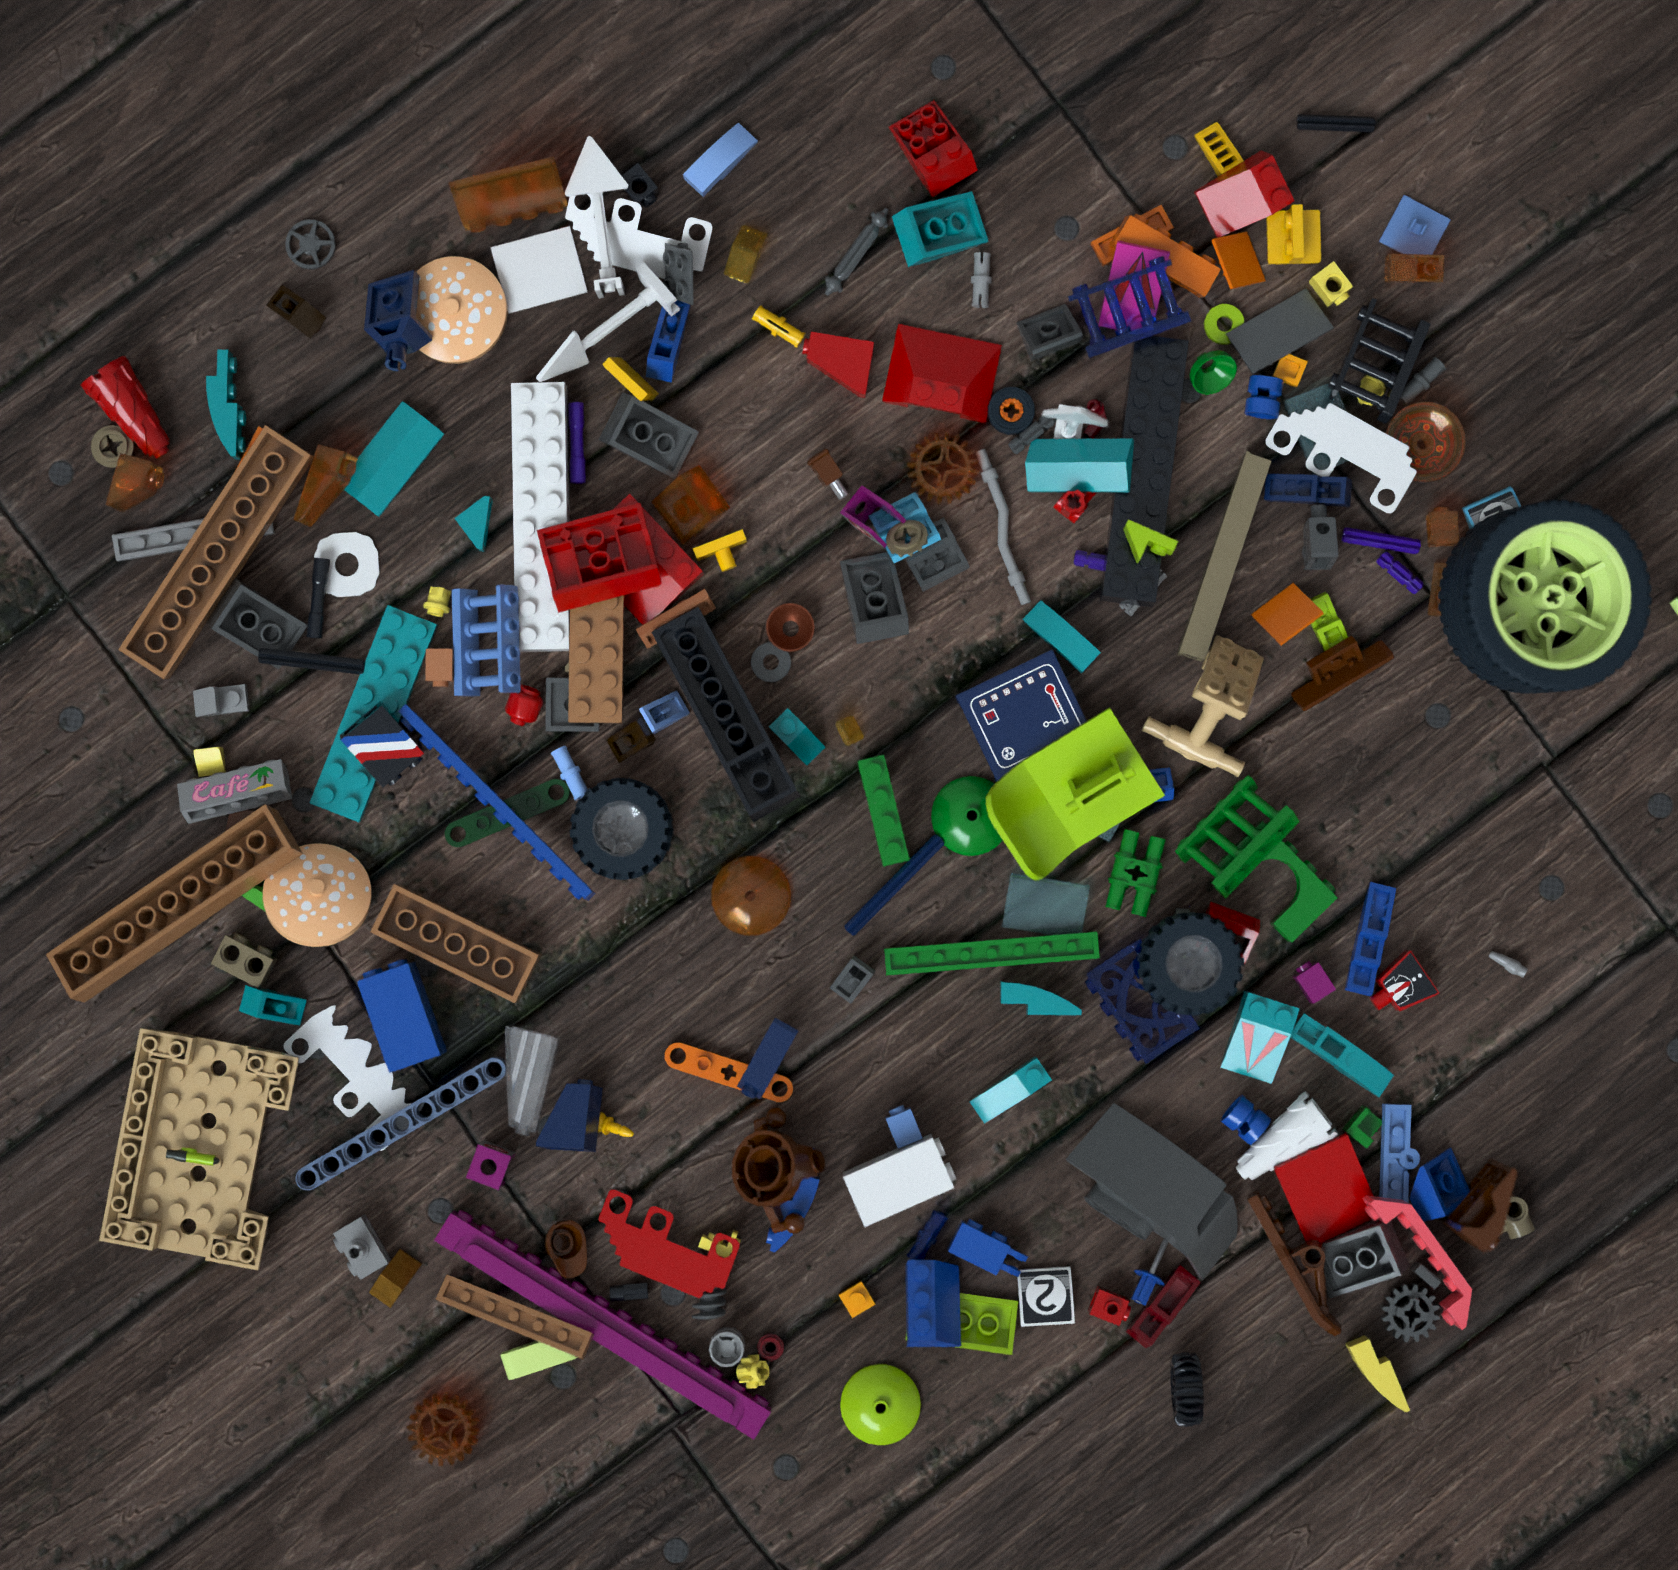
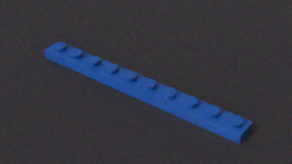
(503, 811)

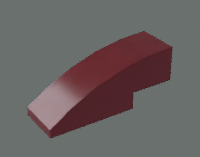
(1163, 1307)

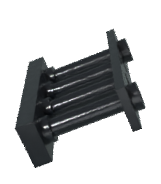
(1404, 358)

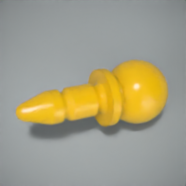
(607, 1125)

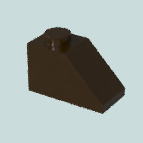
(296, 311)

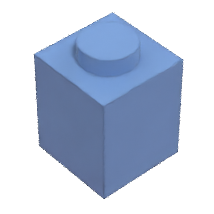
(903, 1126)

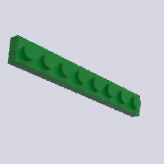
(991, 953)

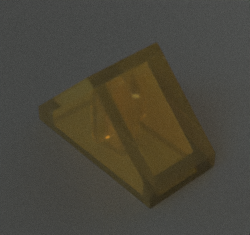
(745, 254)

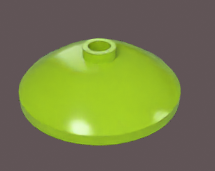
(880, 1385)

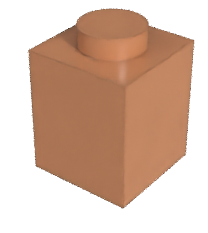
(439, 667)

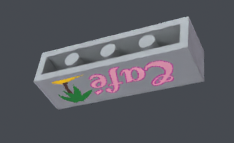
(234, 791)

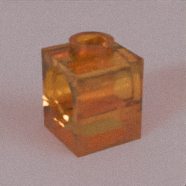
(1442, 527)

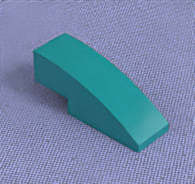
(1061, 636)
(1036, 999)

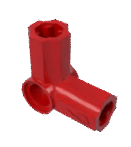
(1073, 504)

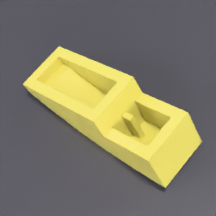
(1377, 1371)

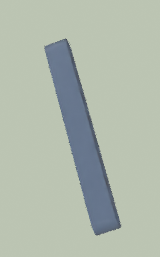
(389, 1126)

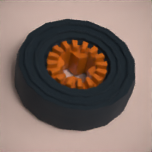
(1022, 402)

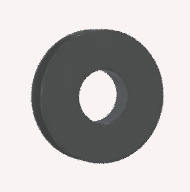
(770, 675)

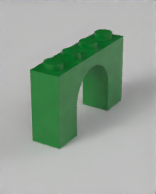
(883, 810)
(1311, 893)

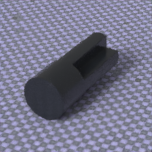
(629, 1292)

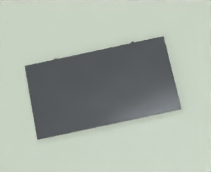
(1279, 331)

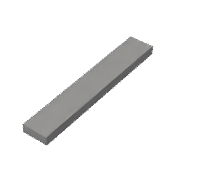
(157, 540)

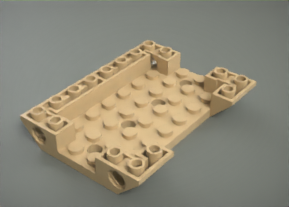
(165, 1110)

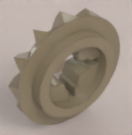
(101, 442)
(896, 538)

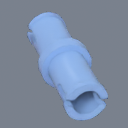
(569, 772)

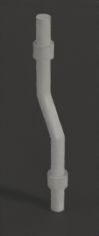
(1015, 576)

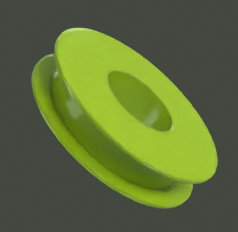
(1210, 322)

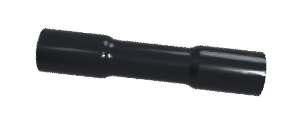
(316, 615)

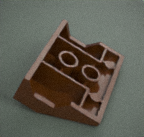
(1484, 1210)

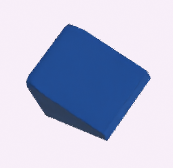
(1164, 780)

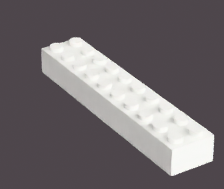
(539, 502)

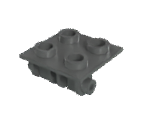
(679, 271)

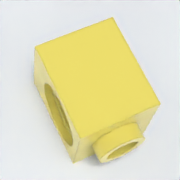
(1331, 273)

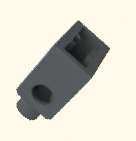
(1320, 540)

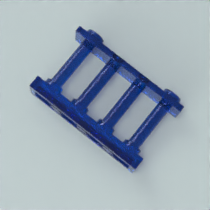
(1149, 325)

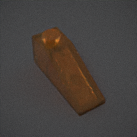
(326, 479)

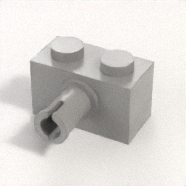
(361, 1247)

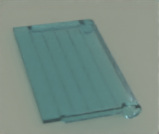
(1045, 905)

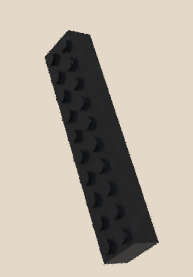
(1152, 422)

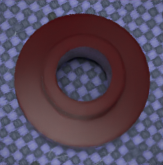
(770, 1355)

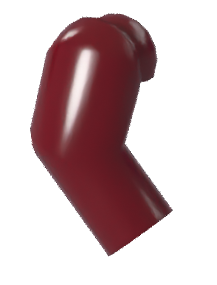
(1097, 408)

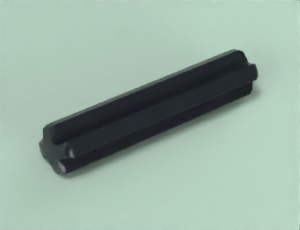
(1335, 123)

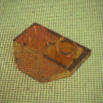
(1414, 268)

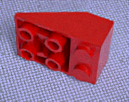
(934, 148)

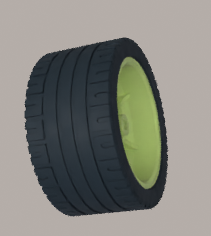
(1600, 559)

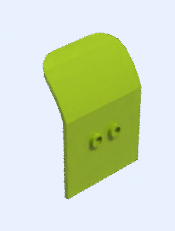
(1070, 794)

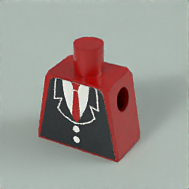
(1403, 984)

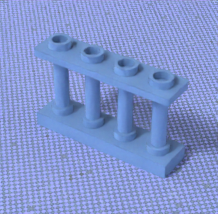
(466, 640)

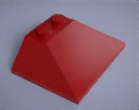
(942, 372)

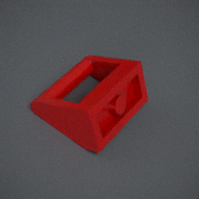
(1239, 923)

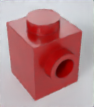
(1109, 1306)

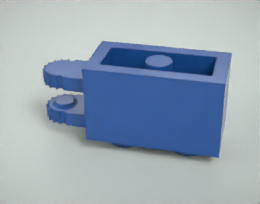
(984, 1248)

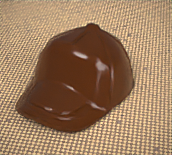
(567, 1248)

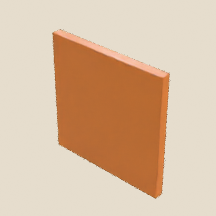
(1238, 260)
(1287, 614)

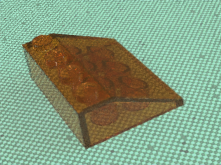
(509, 194)

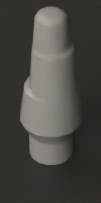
(1510, 964)

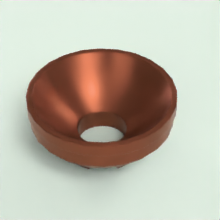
(786, 613)

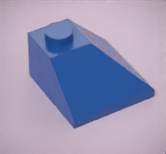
(1438, 1187)

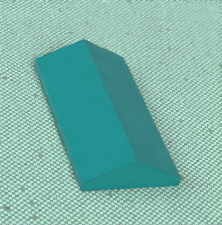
(392, 458)
(1079, 465)

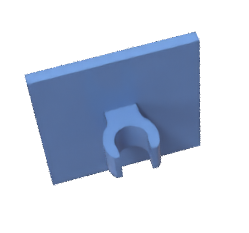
(1414, 228)

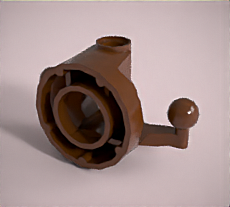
(758, 1178)

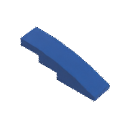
(1370, 939)

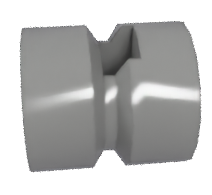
(727, 1346)

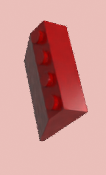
(675, 569)

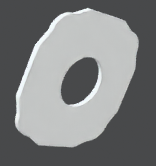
(367, 555)

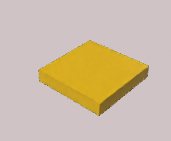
(630, 379)

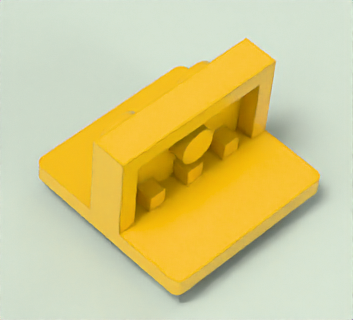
(1294, 236)

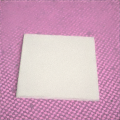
(539, 269)

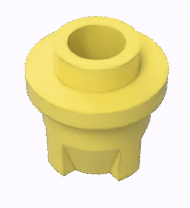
(1372, 385)
(437, 601)

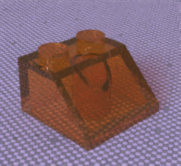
(133, 482)
(690, 504)

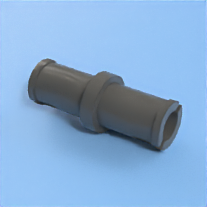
(1422, 380)

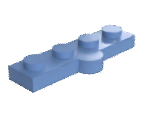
(1396, 1152)

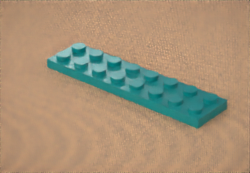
(389, 678)

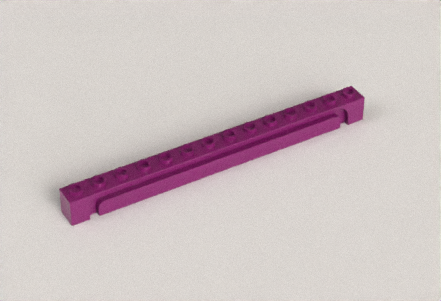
(610, 1327)

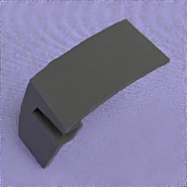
(1156, 1187)

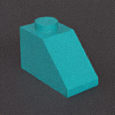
(797, 737)
(272, 1005)

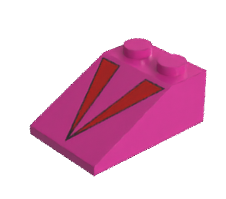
(1127, 259)

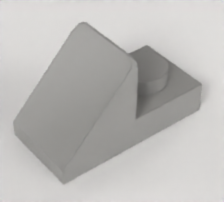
(221, 700)

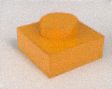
(1290, 369)
(857, 1299)

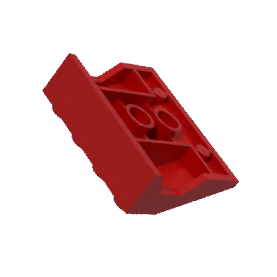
(599, 557)

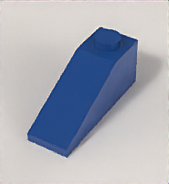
(667, 343)

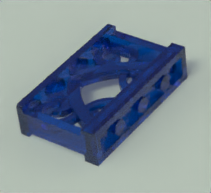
(1120, 1015)

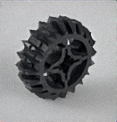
(1186, 1389)

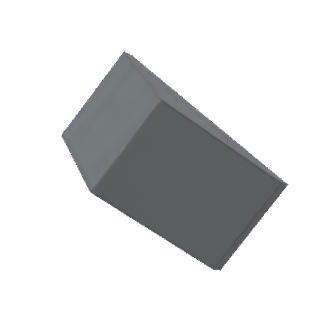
(852, 979)

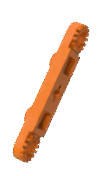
(709, 1066)

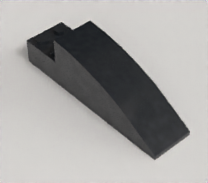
(725, 714)

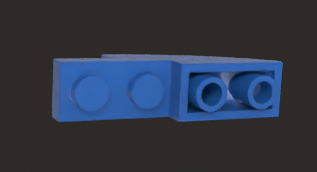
(800, 1204)

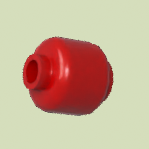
(524, 706)

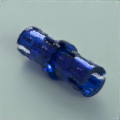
(927, 1236)

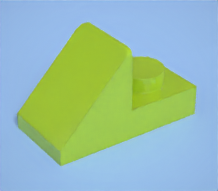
(1140, 536)

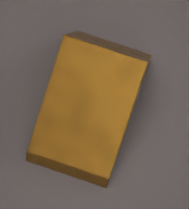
(395, 1278)

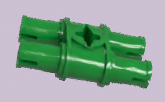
(1126, 860)

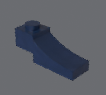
(1308, 489)

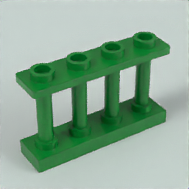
(1254, 853)

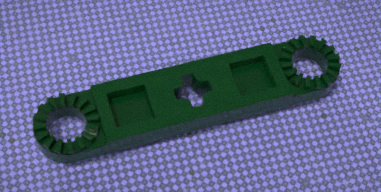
(525, 804)

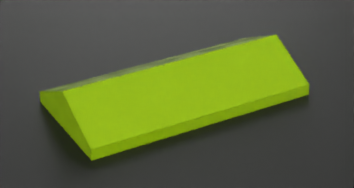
(987, 1323)

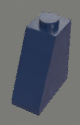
(767, 1059)
(574, 1119)

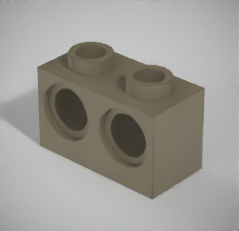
(242, 966)

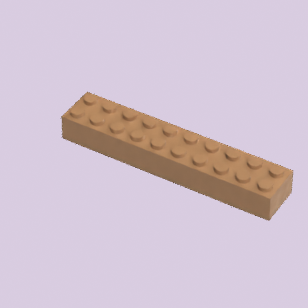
(216, 553)
(174, 903)

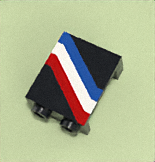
(382, 745)

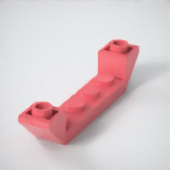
(1456, 1304)

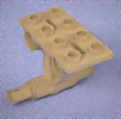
(1224, 689)

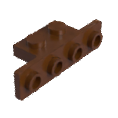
(1338, 669)

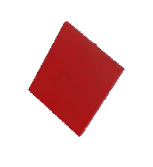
(1325, 1189)

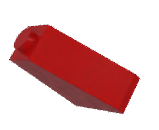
(841, 359)

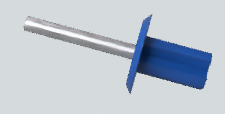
(1149, 1279)

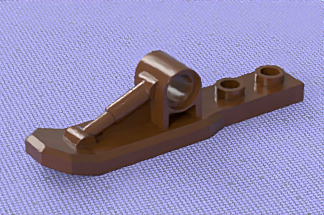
(1304, 1273)

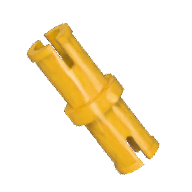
(763, 316)

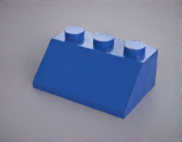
(932, 1304)

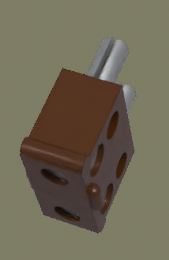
(827, 472)

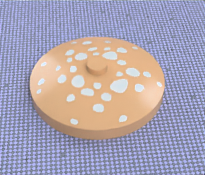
(460, 308)
(318, 896)

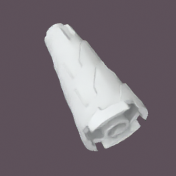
(1290, 1135)

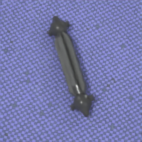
(856, 251)

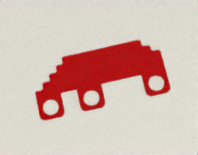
(655, 1257)

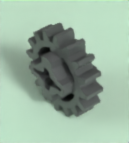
(1408, 1323)

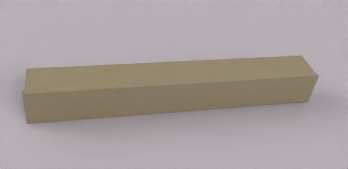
(1224, 557)

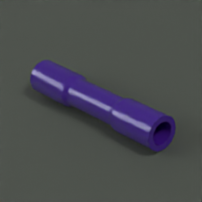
(576, 427)

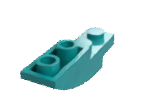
(226, 416)
(1342, 1055)

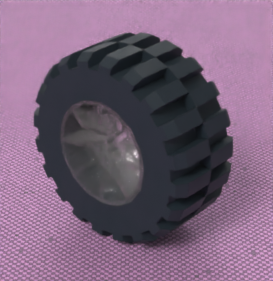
(621, 828)
(1190, 963)

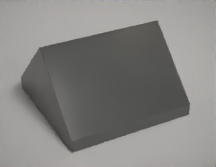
(1049, 332)

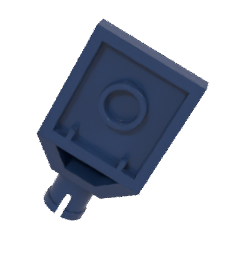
(393, 320)

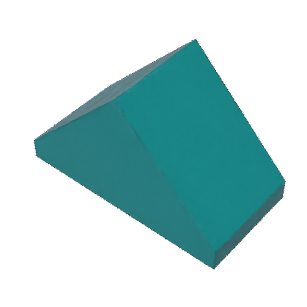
(476, 522)

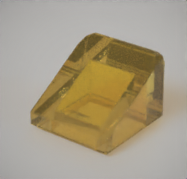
(849, 731)

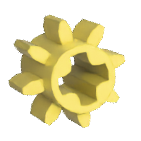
(752, 1371)

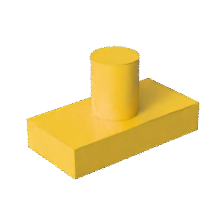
(721, 549)

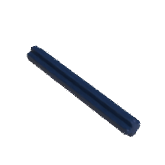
(912, 866)

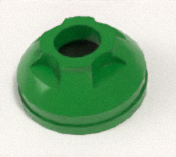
(1216, 376)

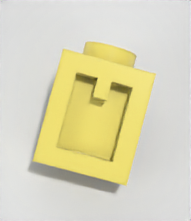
(722, 1248)

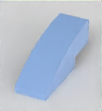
(719, 159)

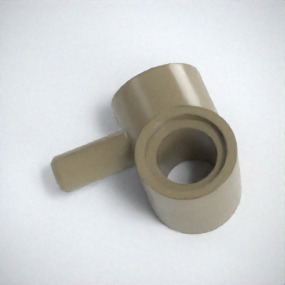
(1519, 1223)

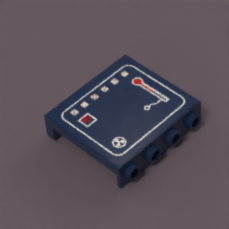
(1021, 711)

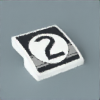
(1045, 1296)

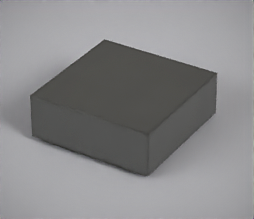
(1425, 1275)

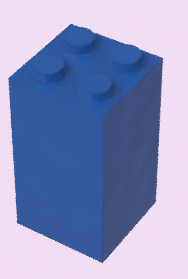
(401, 1015)

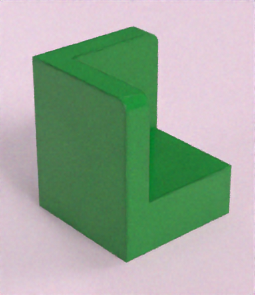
(1363, 1126)

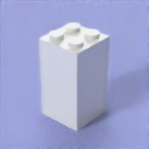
(899, 1179)

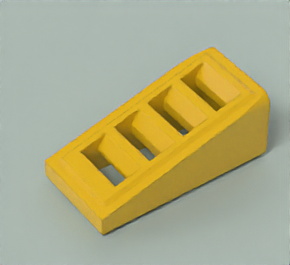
(1227, 145)

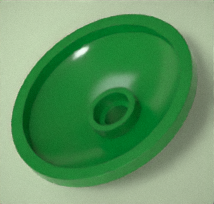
(951, 820)

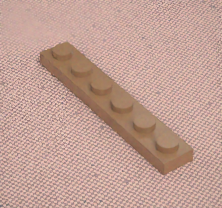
(515, 1317)

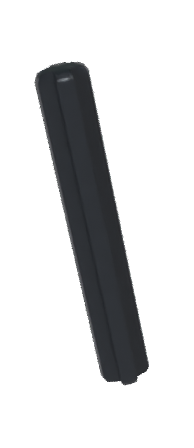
(311, 661)

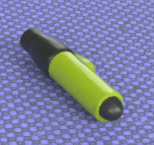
(191, 1155)

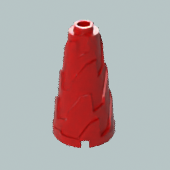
(126, 403)

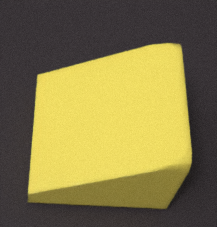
(209, 761)

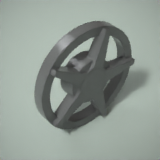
(310, 244)

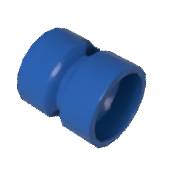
(1262, 406)
(1246, 1120)

